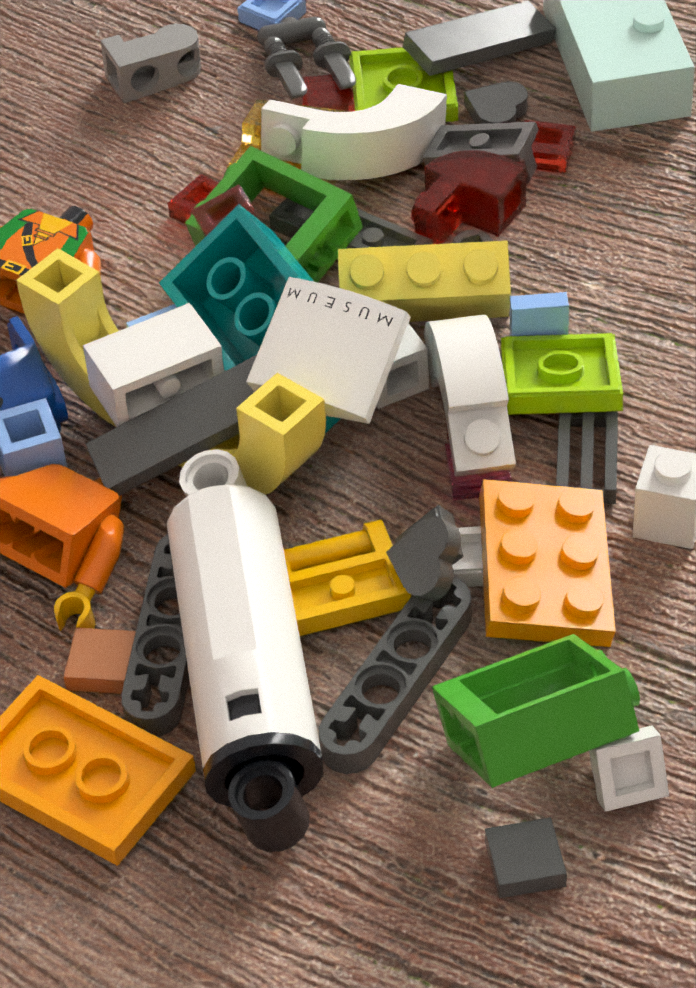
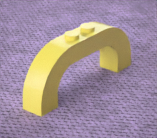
(67, 309)

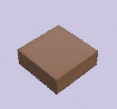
(98, 660)

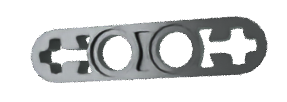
(152, 632)
(390, 669)

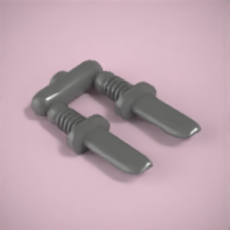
(287, 63)

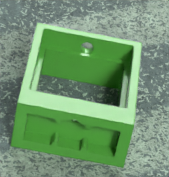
(324, 232)
(537, 709)

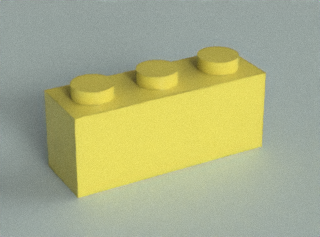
(432, 279)

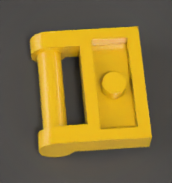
(344, 579)

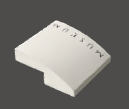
(331, 346)

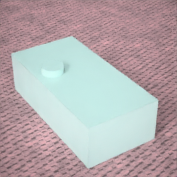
(623, 60)

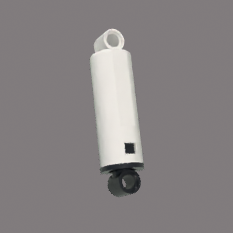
(243, 652)

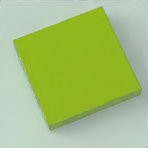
(383, 69)
(562, 373)

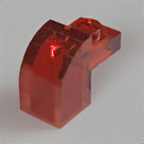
(470, 190)

